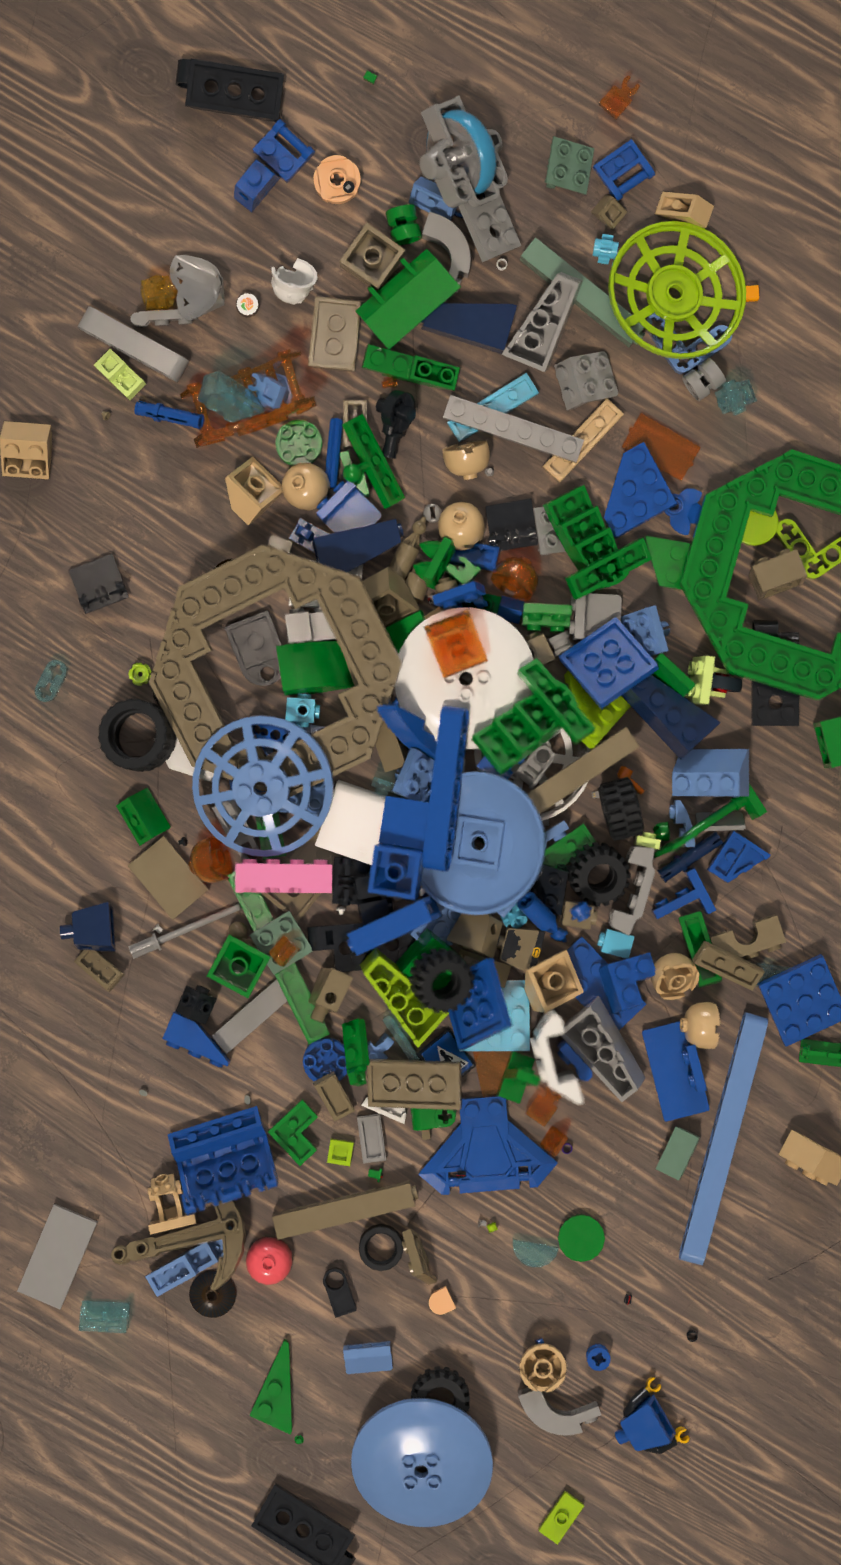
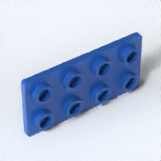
(675, 1072)

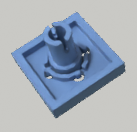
(647, 629)
(414, 776)

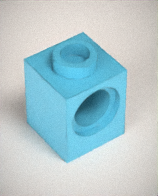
(615, 943)

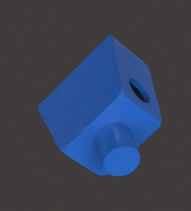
(255, 185)

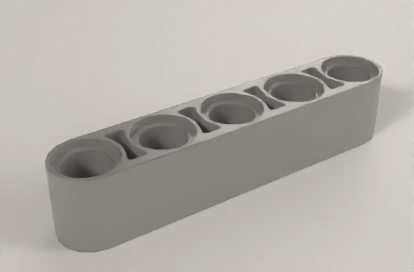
(133, 344)

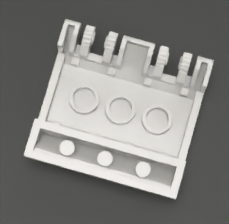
(562, 1082)

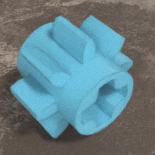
(605, 248)
(515, 918)

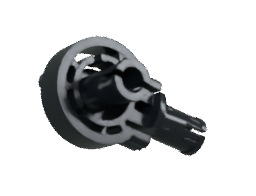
(395, 419)

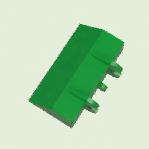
(407, 298)

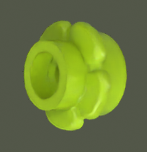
(140, 680)

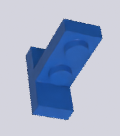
(686, 896)

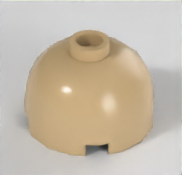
(467, 458)
(305, 486)
(462, 524)
(674, 976)
(700, 1025)
(542, 1367)

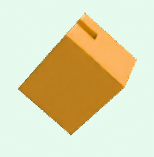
(752, 293)

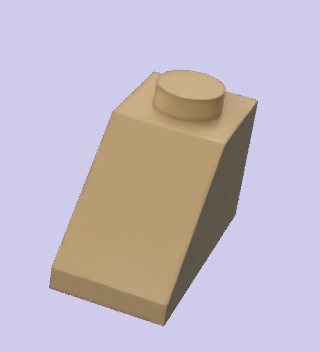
(684, 208)

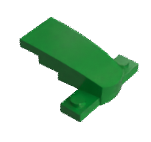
(591, 544)
(532, 720)

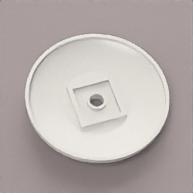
(494, 683)

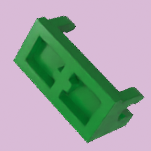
(464, 574)

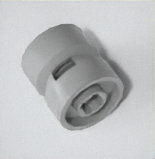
(711, 375)

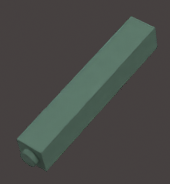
(590, 297)

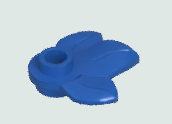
(687, 511)

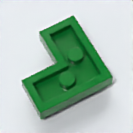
(289, 1132)

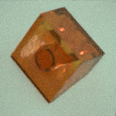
(456, 643)

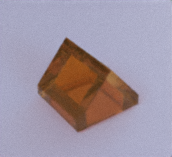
(283, 951)

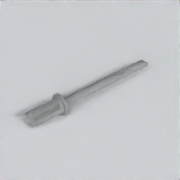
(153, 943)

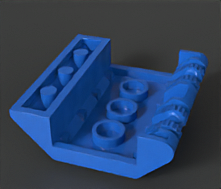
(223, 1159)

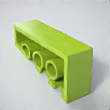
(397, 994)

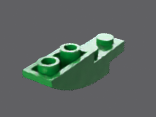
(410, 368)

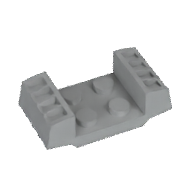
(625, 921)

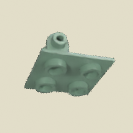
(569, 165)
(271, 933)

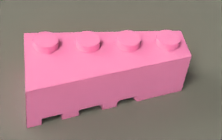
(284, 877)

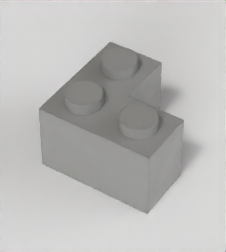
(308, 626)

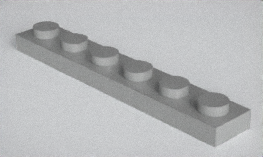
(513, 429)

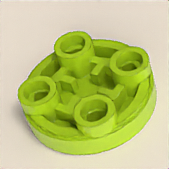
(760, 529)

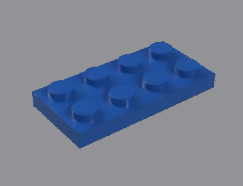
(587, 966)

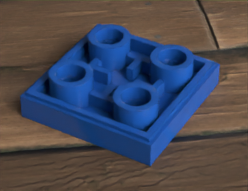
(404, 822)

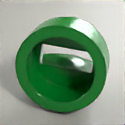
(662, 831)

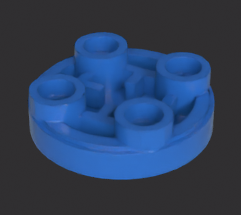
(325, 1057)

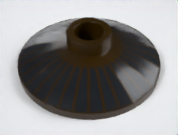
(199, 1298)

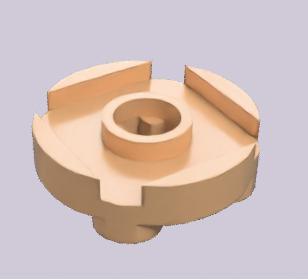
(325, 172)

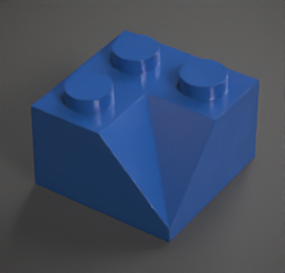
(396, 871)

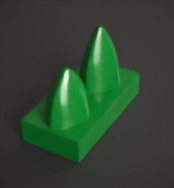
(441, 555)

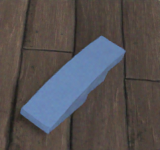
(185, 1266)

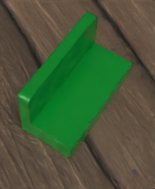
(143, 816)

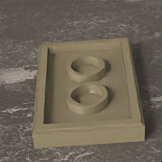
(334, 334)
(168, 877)

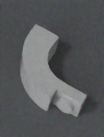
(449, 236)
(553, 1419)

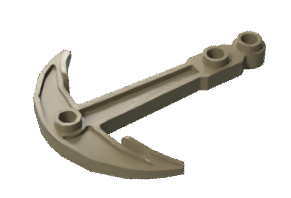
(207, 1232)

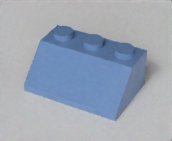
(712, 773)

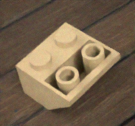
(26, 450)

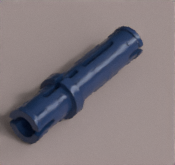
(689, 857)

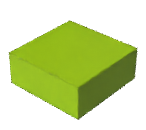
(340, 1152)

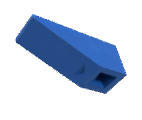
(195, 1038)

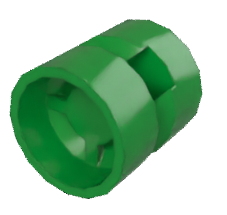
(403, 233)

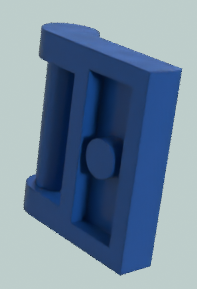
(277, 156)
(620, 163)
(569, 1056)

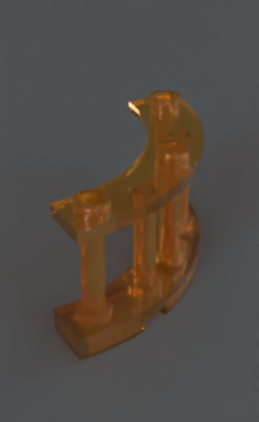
(261, 421)

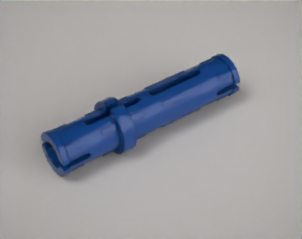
(160, 412)

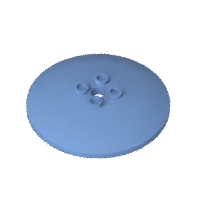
(512, 852)
(425, 1435)

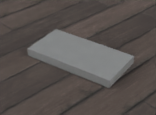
(57, 1256)

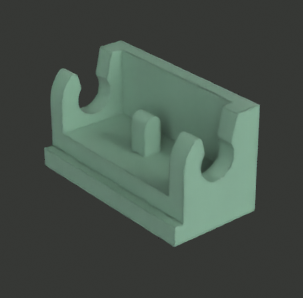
(678, 1153)

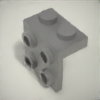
(585, 379)
(592, 613)

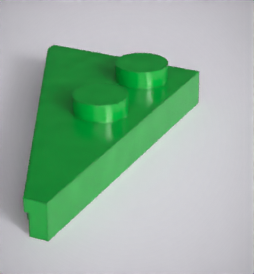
(274, 1400)

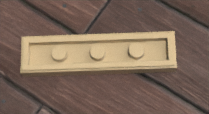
(591, 432)

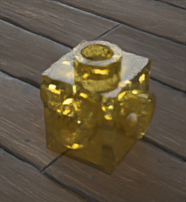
(158, 293)

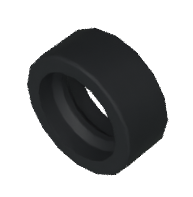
(380, 1265)

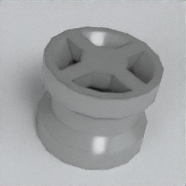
(560, 643)

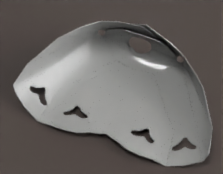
(199, 286)

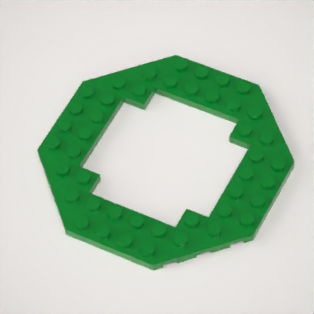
(712, 564)

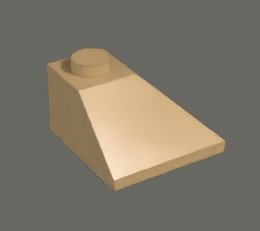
(252, 490)
(552, 982)

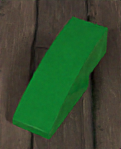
(694, 935)

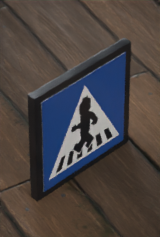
(445, 1049)

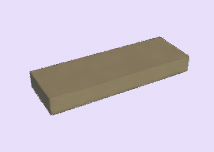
(728, 965)

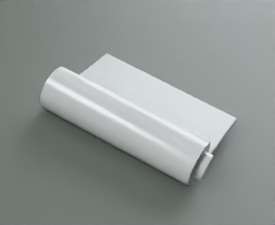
(352, 822)

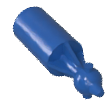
(541, 916)

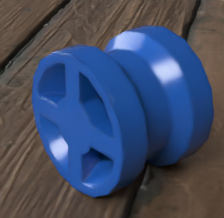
(598, 1352)

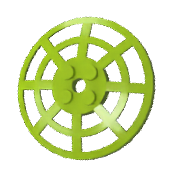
(685, 282)

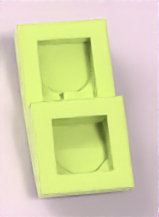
(120, 374)

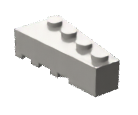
(542, 330)
(603, 1049)

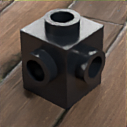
(196, 1004)

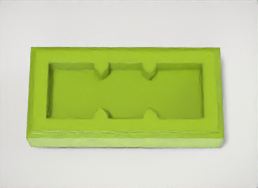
(561, 1517)

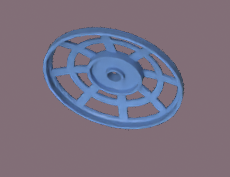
(272, 775)

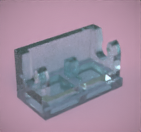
(104, 1316)

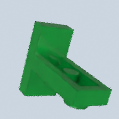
(516, 1077)

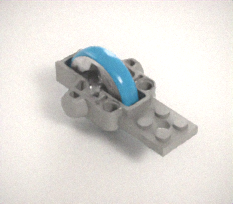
(481, 173)

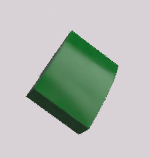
(313, 667)

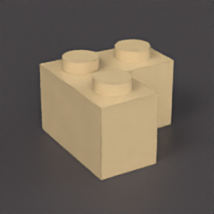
(816, 1160)

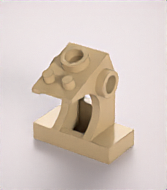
(173, 1216)

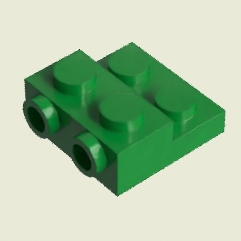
(546, 615)

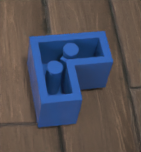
(621, 981)

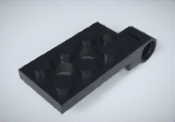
(330, 937)

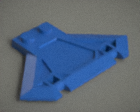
(488, 1151)

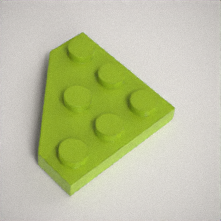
(603, 718)

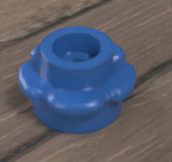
(580, 911)

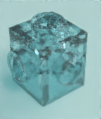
(735, 397)

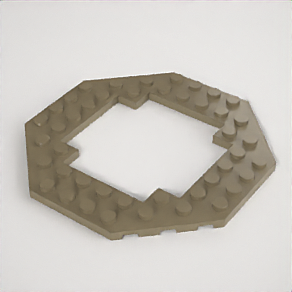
(240, 585)

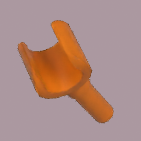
(626, 772)

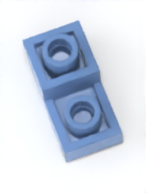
(679, 814)

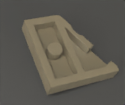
(418, 1266)

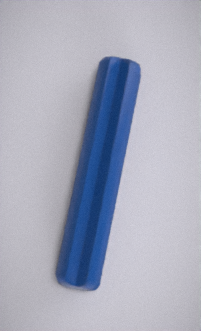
(333, 450)

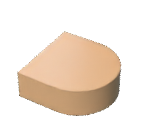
(441, 1301)

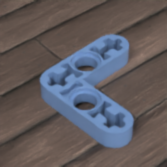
(680, 347)

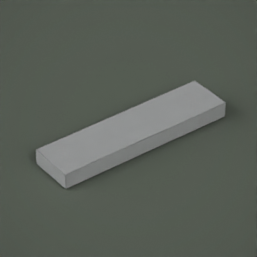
(250, 1017)

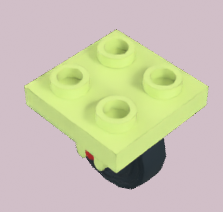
(701, 673)

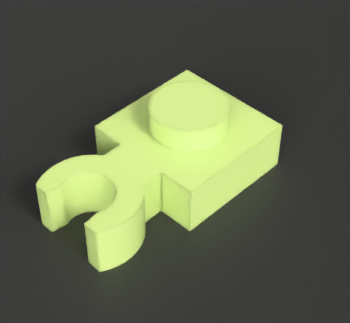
(647, 840)

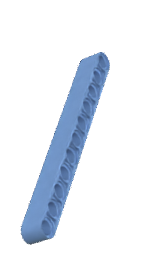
(723, 1138)

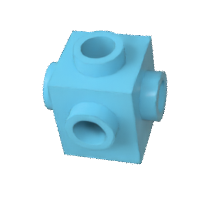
(294, 705)

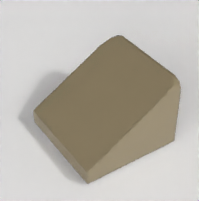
(609, 211)

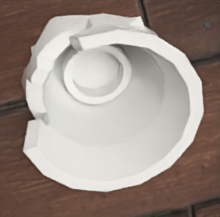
(294, 286)

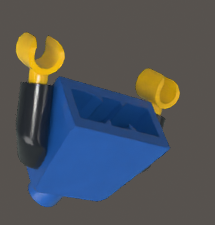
(647, 1424)

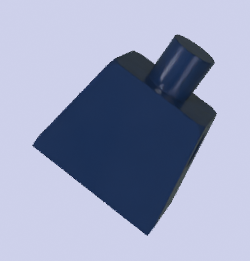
(92, 928)

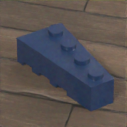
(670, 715)

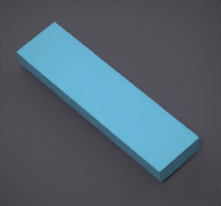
(502, 400)

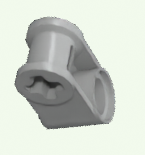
(533, 767)

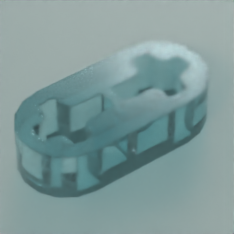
(46, 678)

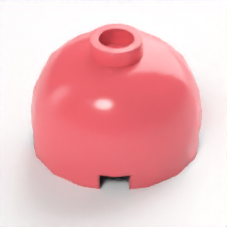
(269, 1260)

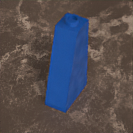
(393, 925)

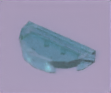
(533, 1253)

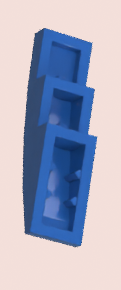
(408, 729)

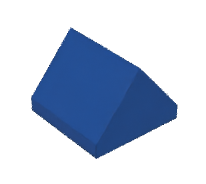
(510, 609)

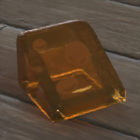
(554, 1141)

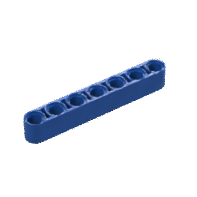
(445, 788)

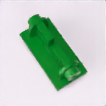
(820, 1052)

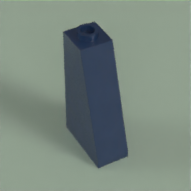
(473, 324)
(356, 546)

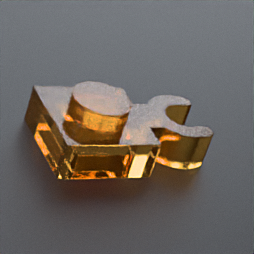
(617, 99)
(542, 1107)

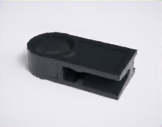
(341, 1297)

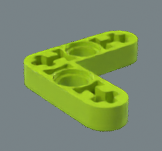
(810, 555)

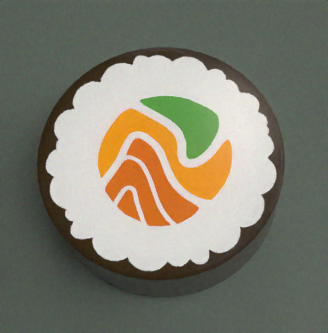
(247, 305)

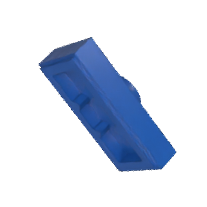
(480, 555)

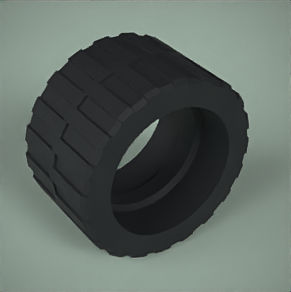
(110, 729)

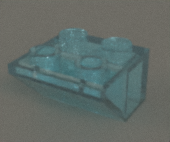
(228, 397)

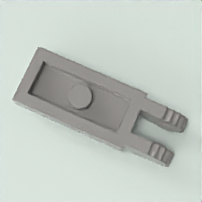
(160, 317)
(233, 810)

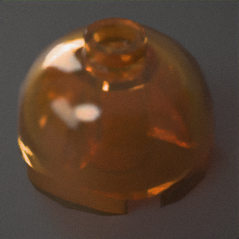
(516, 576)
(210, 861)

